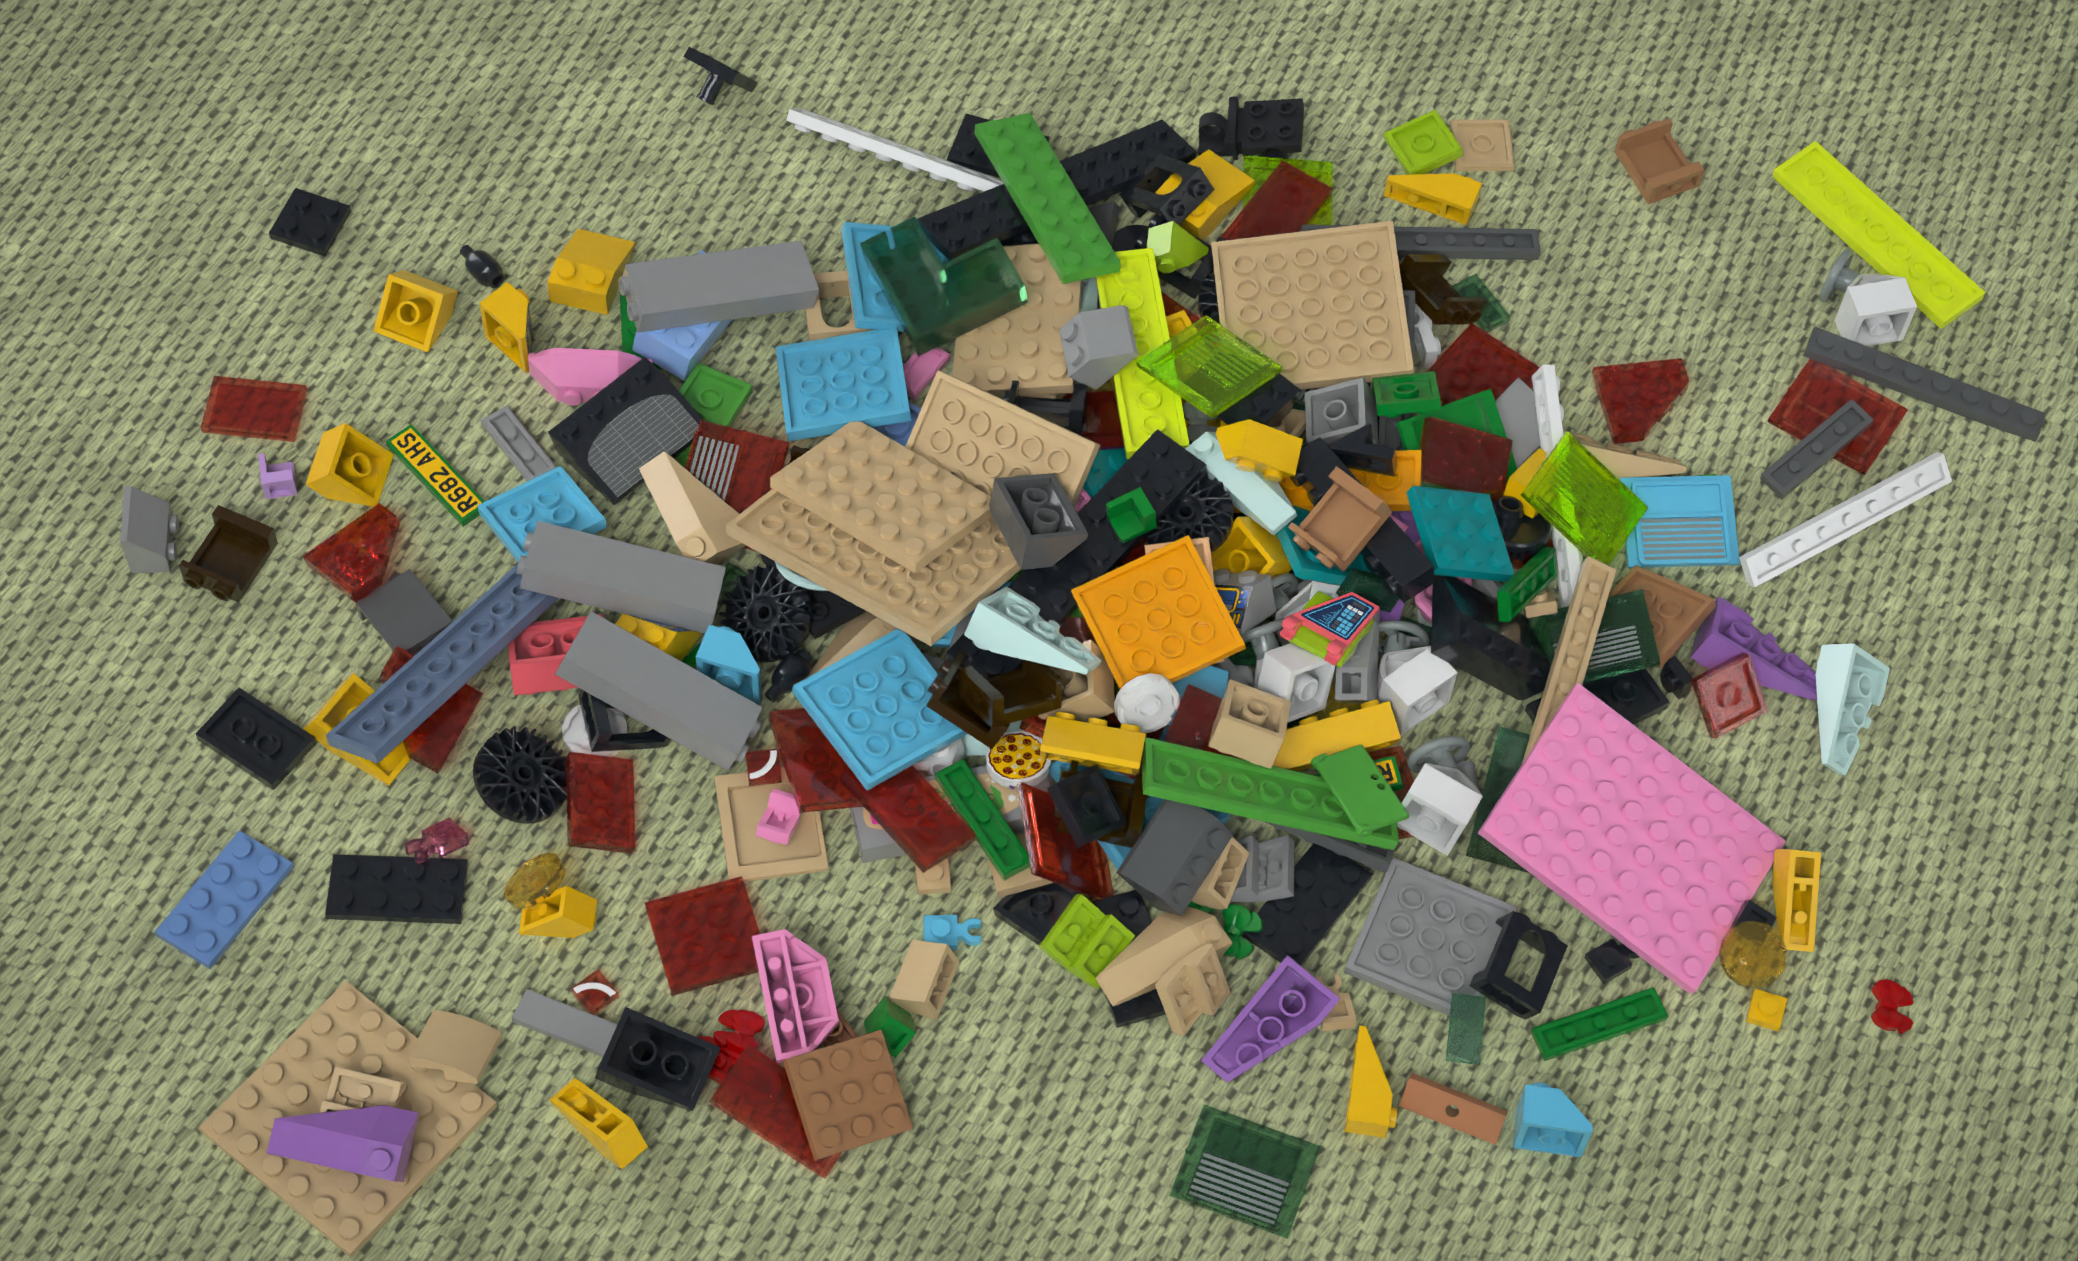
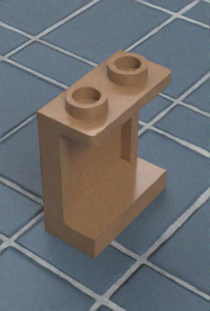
(1657, 162)
(1341, 521)

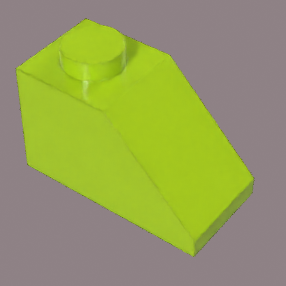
(1174, 247)

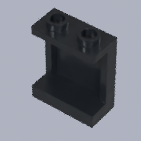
(1062, 412)

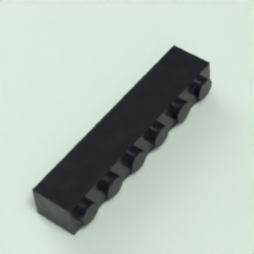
(1389, 551)

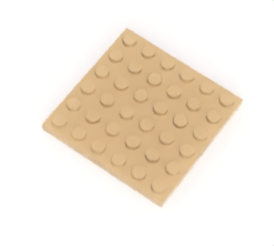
(1318, 302)
(296, 1078)

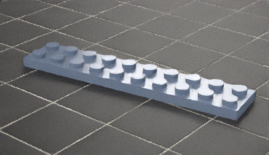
(439, 669)

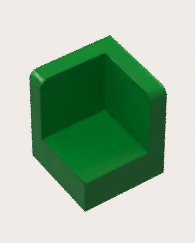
(1131, 515)
(895, 1025)

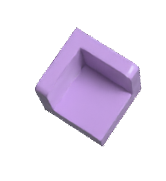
(277, 479)

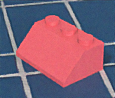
(538, 654)

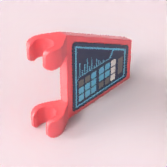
(1336, 620)

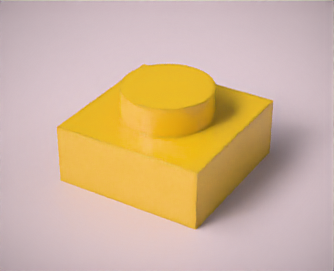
(1766, 1010)

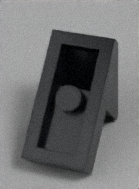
(1358, 452)

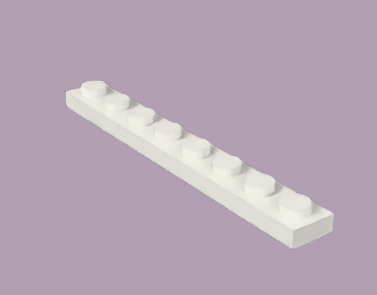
(889, 150)
(1549, 419)
(1845, 519)

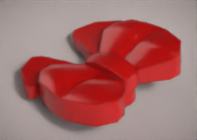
(1890, 997)
(745, 1026)

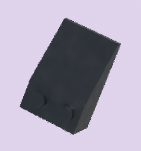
(1264, 405)
(656, 1061)

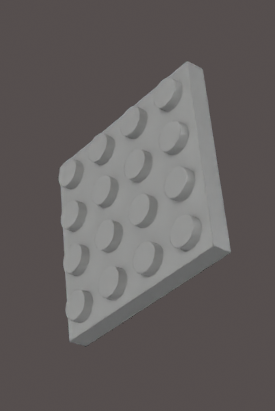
(1426, 936)

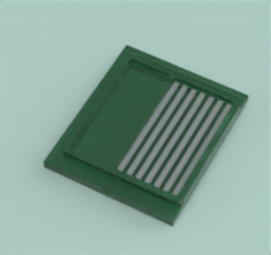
(1622, 642)
(1245, 1171)

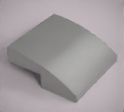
(1267, 871)

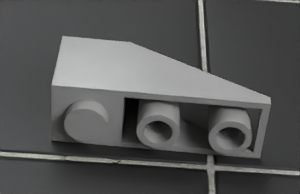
(1359, 675)

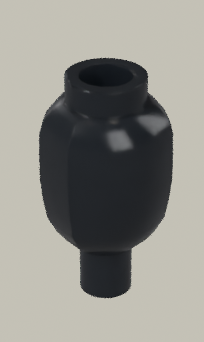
(482, 267)
(789, 672)

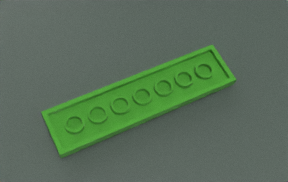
(1047, 198)
(1250, 791)

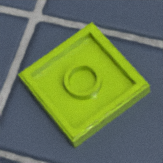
(1423, 144)

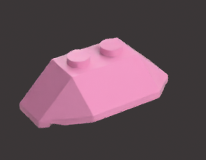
(578, 374)
(795, 993)

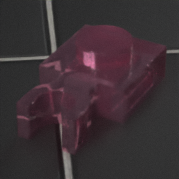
(439, 839)

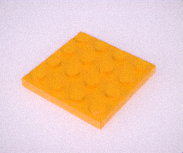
(1158, 616)

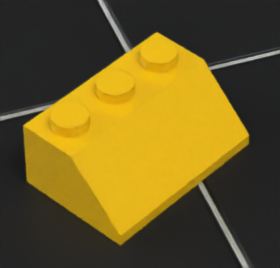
(1093, 743)

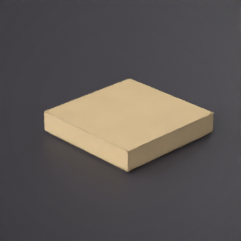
(1484, 145)

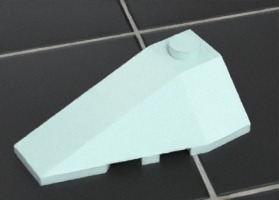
(1250, 492)

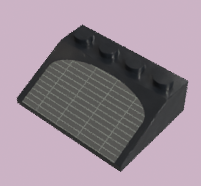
(626, 429)

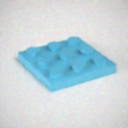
(546, 498)

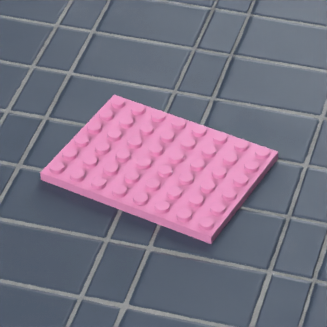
(1632, 837)

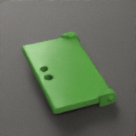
(1365, 801)

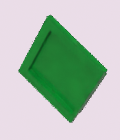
(1473, 411)

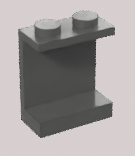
(404, 613)

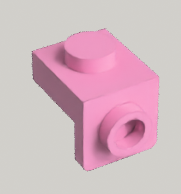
(779, 818)

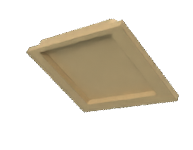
(757, 857)

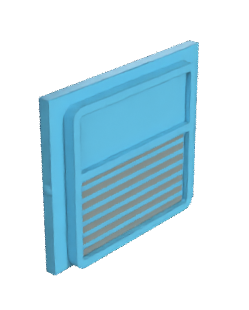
(1685, 522)

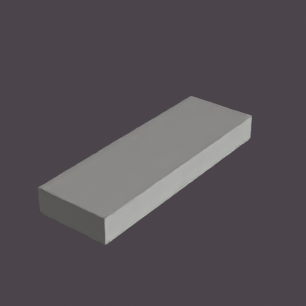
(517, 443)
(564, 1022)

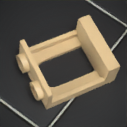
(830, 285)

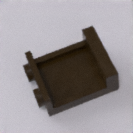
(1434, 294)
(230, 555)
(1012, 694)
(948, 704)
(1129, 799)

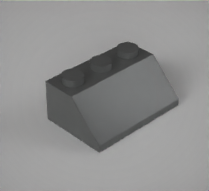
(1036, 519)
(1174, 855)

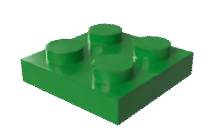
(1406, 394)

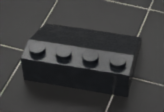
(1474, 640)

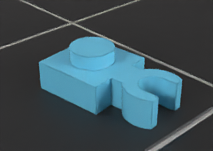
(947, 931)

